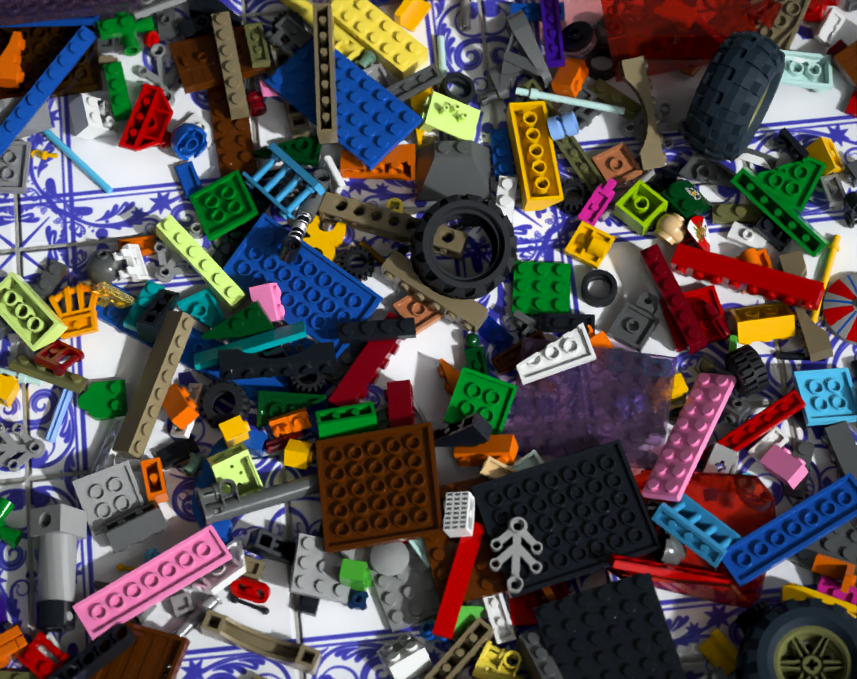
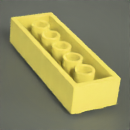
(381, 35)

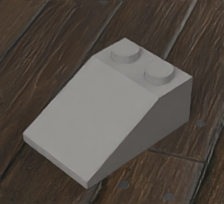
(37, 124)

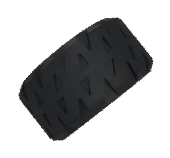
(485, 215)

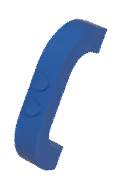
(256, 447)

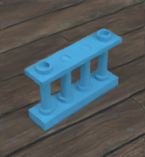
(289, 165)
(686, 531)

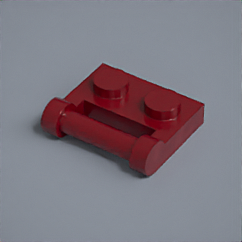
(54, 353)

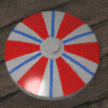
(840, 309)

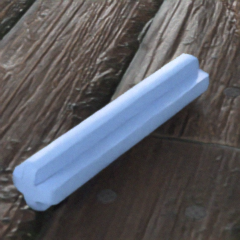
(58, 415)

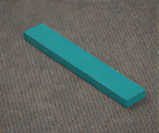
(253, 344)

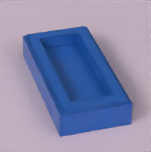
(188, 178)

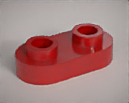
(251, 590)

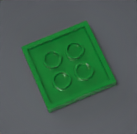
(224, 205)
(541, 288)
(481, 394)

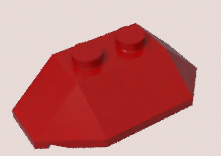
(148, 120)

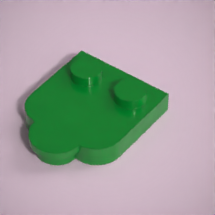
(105, 400)

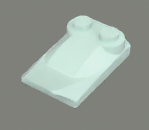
(807, 71)

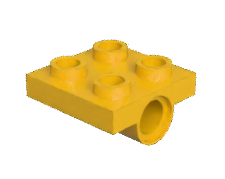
(589, 245)

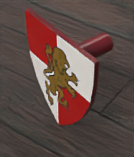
(698, 233)

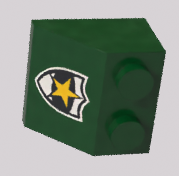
(685, 200)

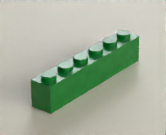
(780, 212)

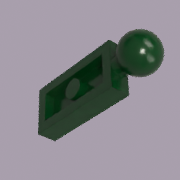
(475, 355)

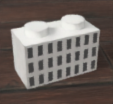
(459, 514)

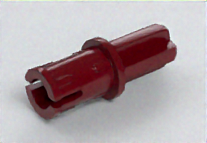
(716, 320)
(280, 443)

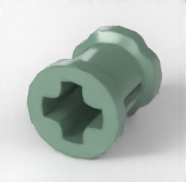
(366, 60)
(192, 465)

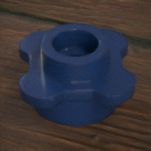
(353, 604)

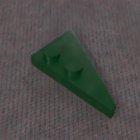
(303, 151)
(246, 322)
(281, 402)

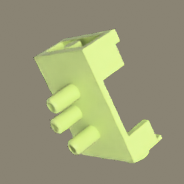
(449, 117)
(237, 465)

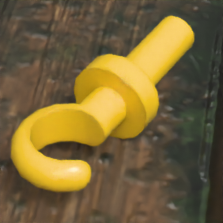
(44, 154)

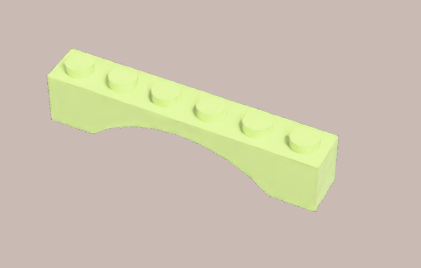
(218, 281)

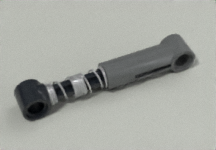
(304, 215)

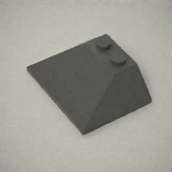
(453, 169)

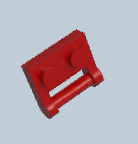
(38, 662)

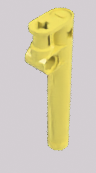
(343, 42)
(494, 665)

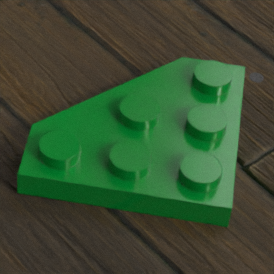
(794, 181)

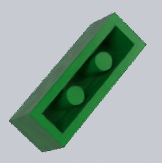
(118, 91)
(346, 420)

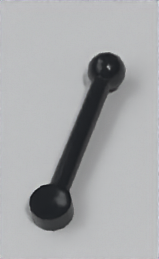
(234, 599)

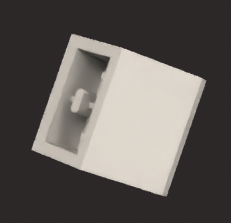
(92, 117)
(405, 657)

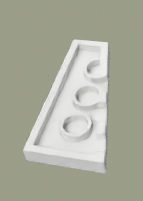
(558, 356)

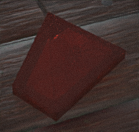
(765, 12)

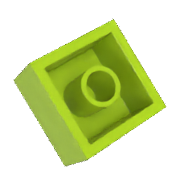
(640, 208)

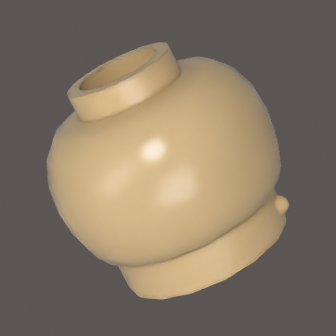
(670, 229)

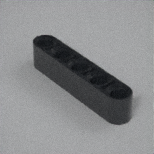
(96, 650)

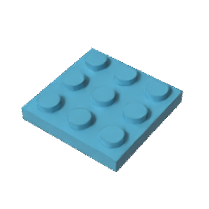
(828, 396)

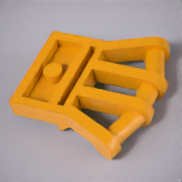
(79, 321)

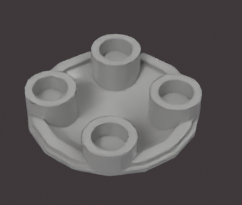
(389, 558)

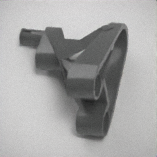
(528, 63)

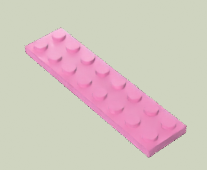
(689, 437)
(152, 582)

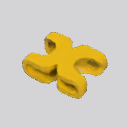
(325, 241)

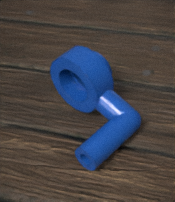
(426, 632)

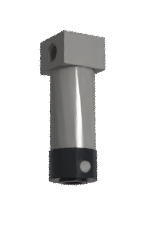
(58, 531)

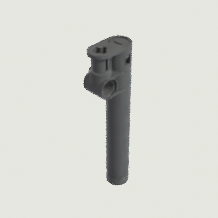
(223, 506)

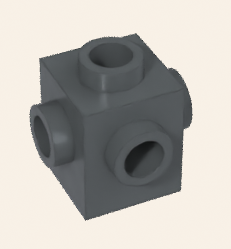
(735, 411)

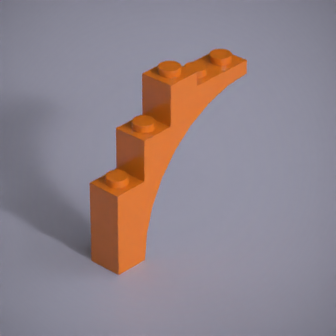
(10, 61)

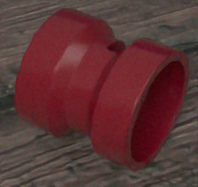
(256, 104)

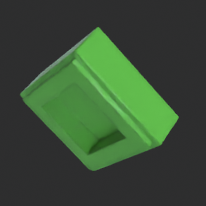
(732, 343)

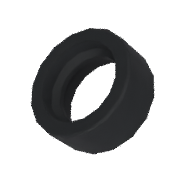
(599, 50)
(462, 80)
(599, 302)

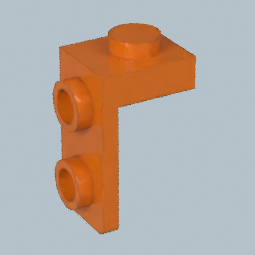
(836, 569)

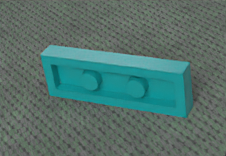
(144, 299)

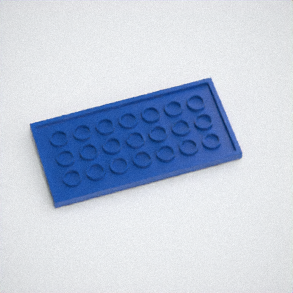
(367, 113)
(310, 286)

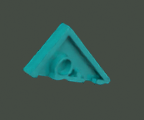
(204, 309)

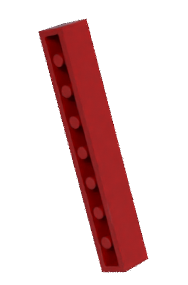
(747, 277)

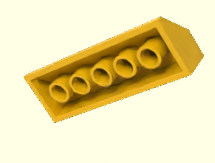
(533, 155)

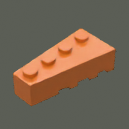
(397, 165)

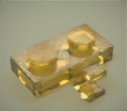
(112, 294)

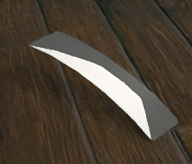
(758, 158)

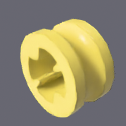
(396, 201)

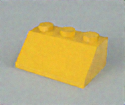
(763, 322)

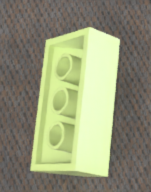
(28, 313)

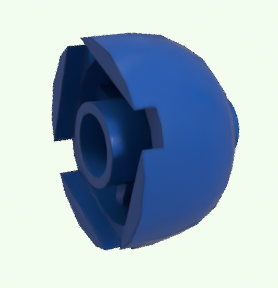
(188, 140)

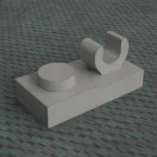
(833, 191)

